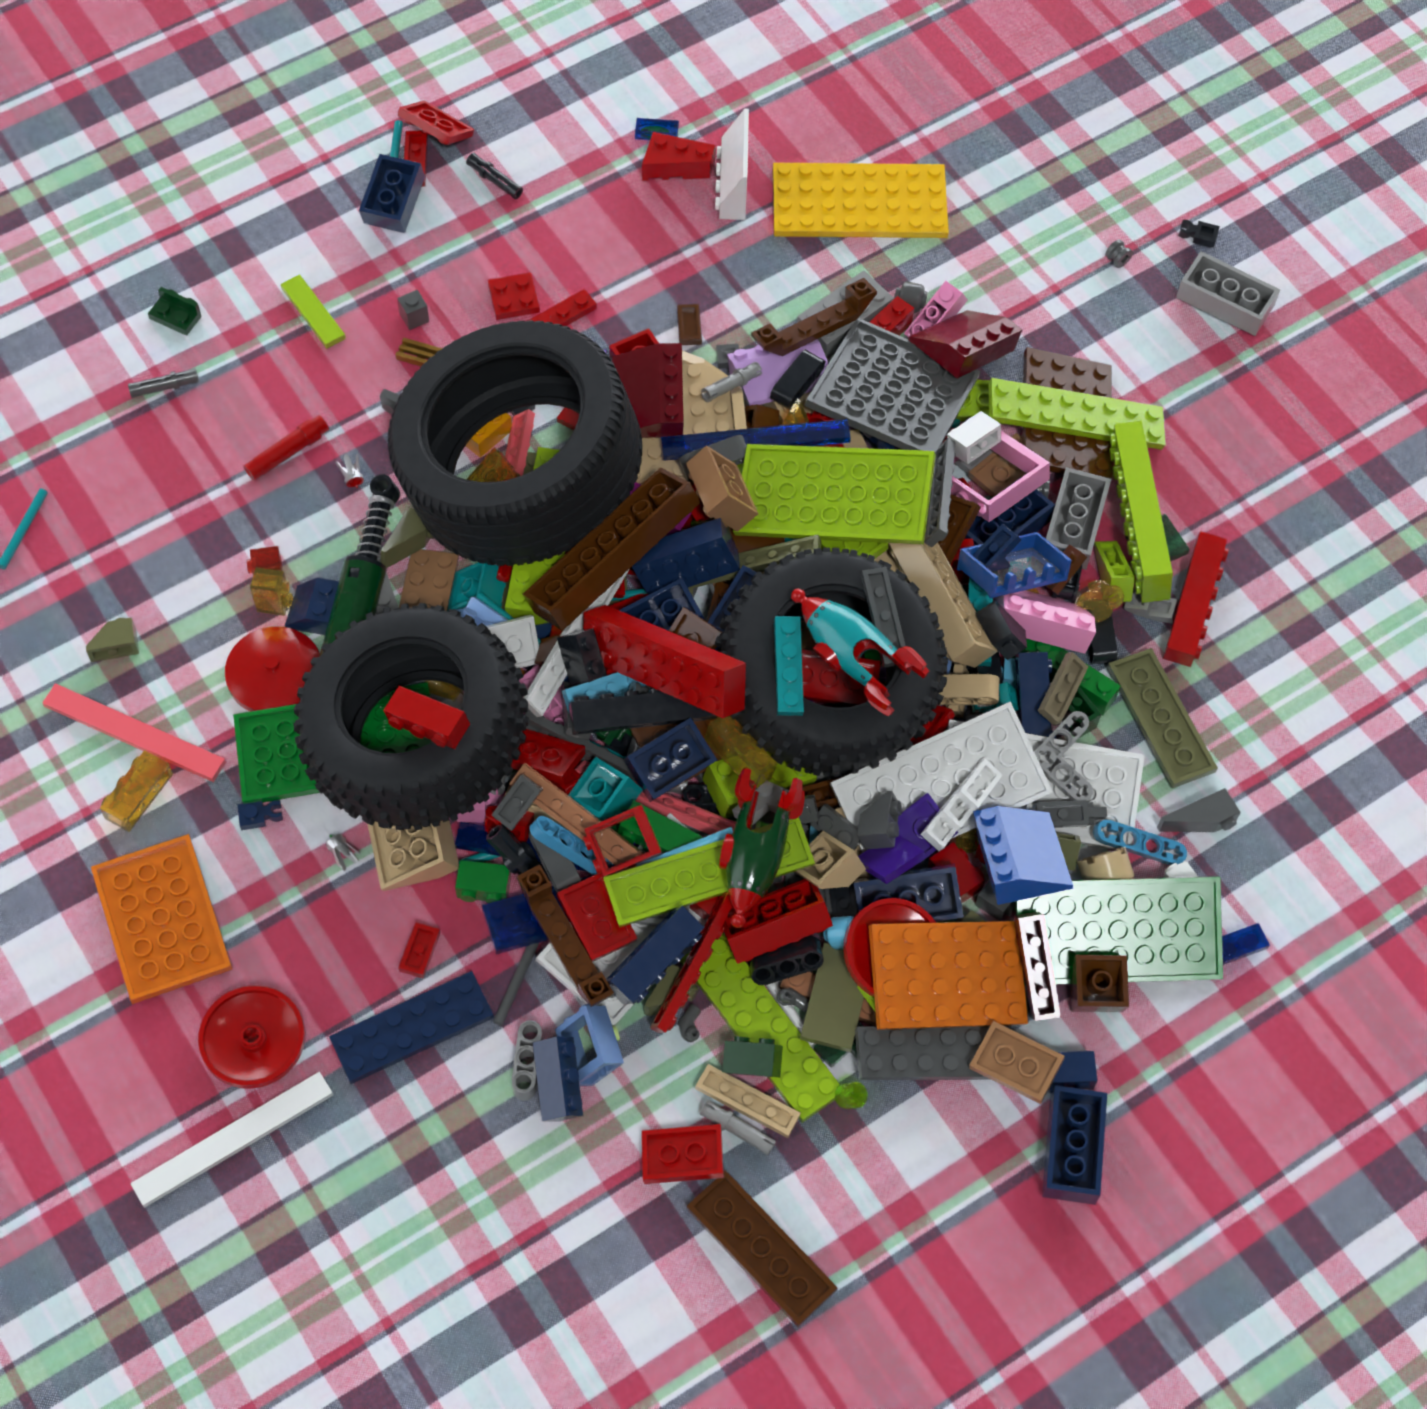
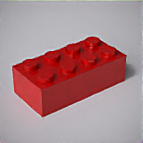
(779, 920)

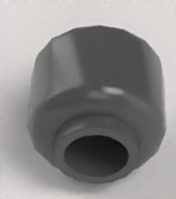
(912, 294)

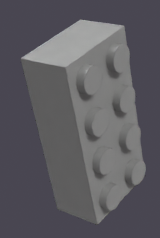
(1228, 293)
(832, 341)
(1078, 511)

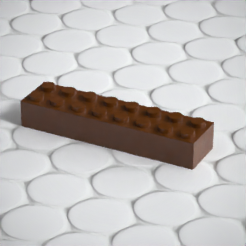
(611, 548)

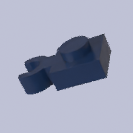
(254, 814)

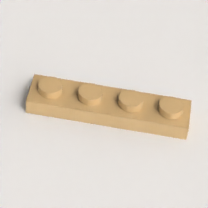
(748, 1101)

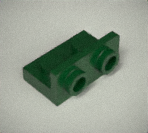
(175, 311)

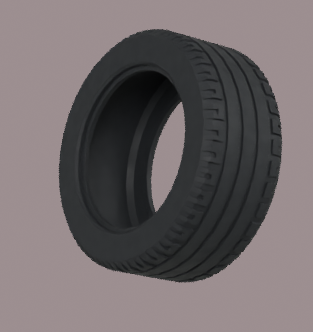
(483, 379)

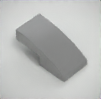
(1158, 610)

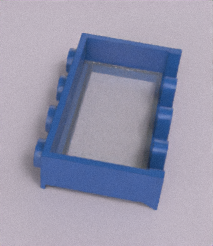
(1032, 563)

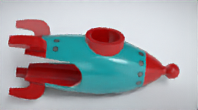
(845, 635)

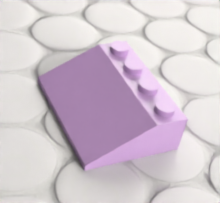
(773, 367)

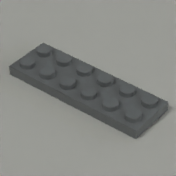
(918, 1053)

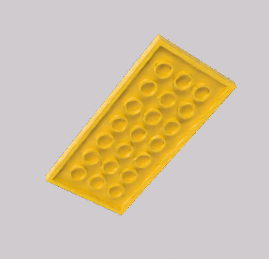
(860, 200)

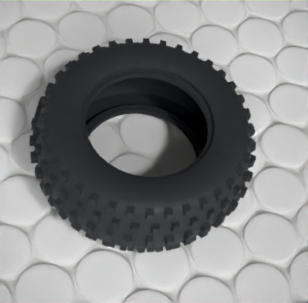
(374, 661)
(830, 736)

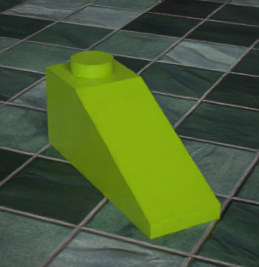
(1114, 567)

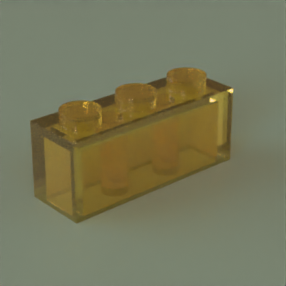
(739, 749)
(136, 790)

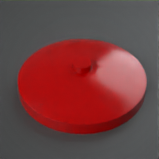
(269, 667)
(857, 939)
(251, 1037)

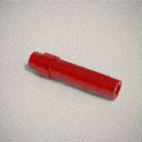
(304, 435)

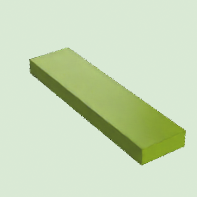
(313, 311)

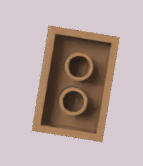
(721, 488)

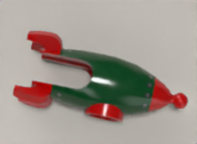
(754, 857)

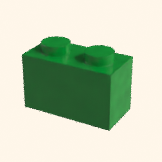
(482, 881)

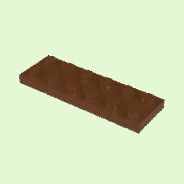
(762, 1249)

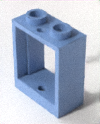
(603, 1039)

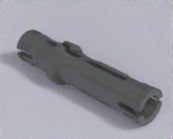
(173, 380)

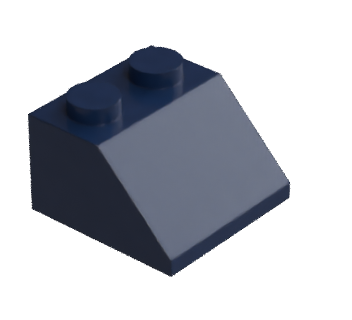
(312, 606)

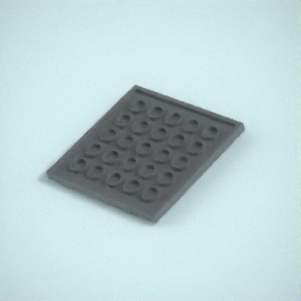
(890, 389)

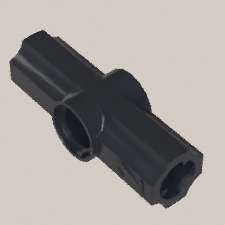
(515, 854)

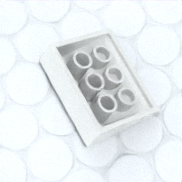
(733, 170)

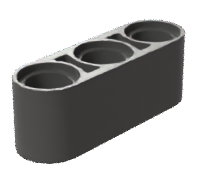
(731, 448)
(558, 868)

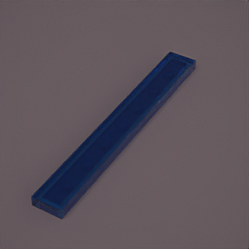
(793, 435)

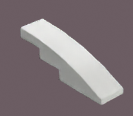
(961, 804)

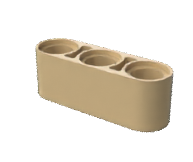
(971, 689)

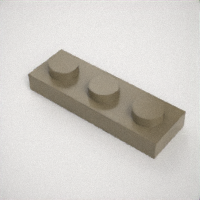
(1063, 688)

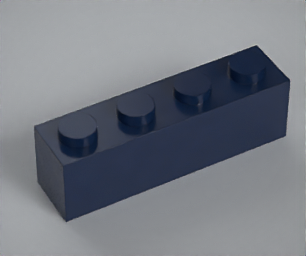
(1032, 684)

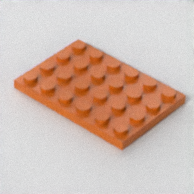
(160, 918)
(947, 975)

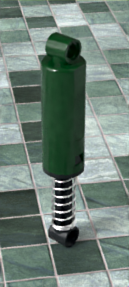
(362, 573)

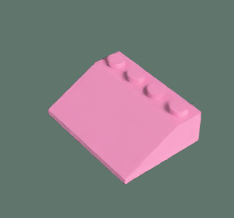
(1051, 620)

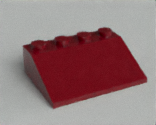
(968, 341)
(654, 387)

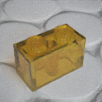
(270, 591)

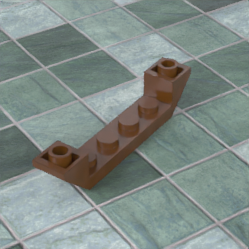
(857, 298)
(563, 939)

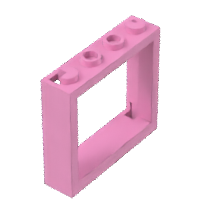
(1037, 474)

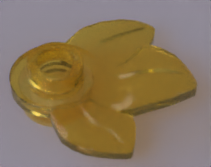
(1098, 601)

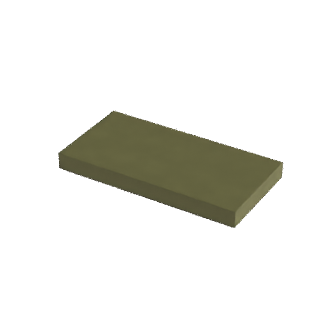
(833, 1004)

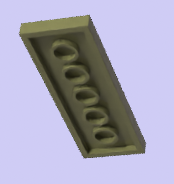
(1162, 718)

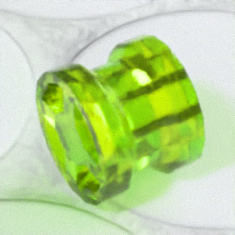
(844, 1095)

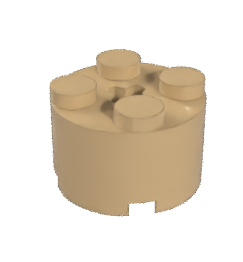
(1106, 866)

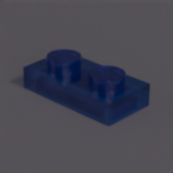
(1243, 943)

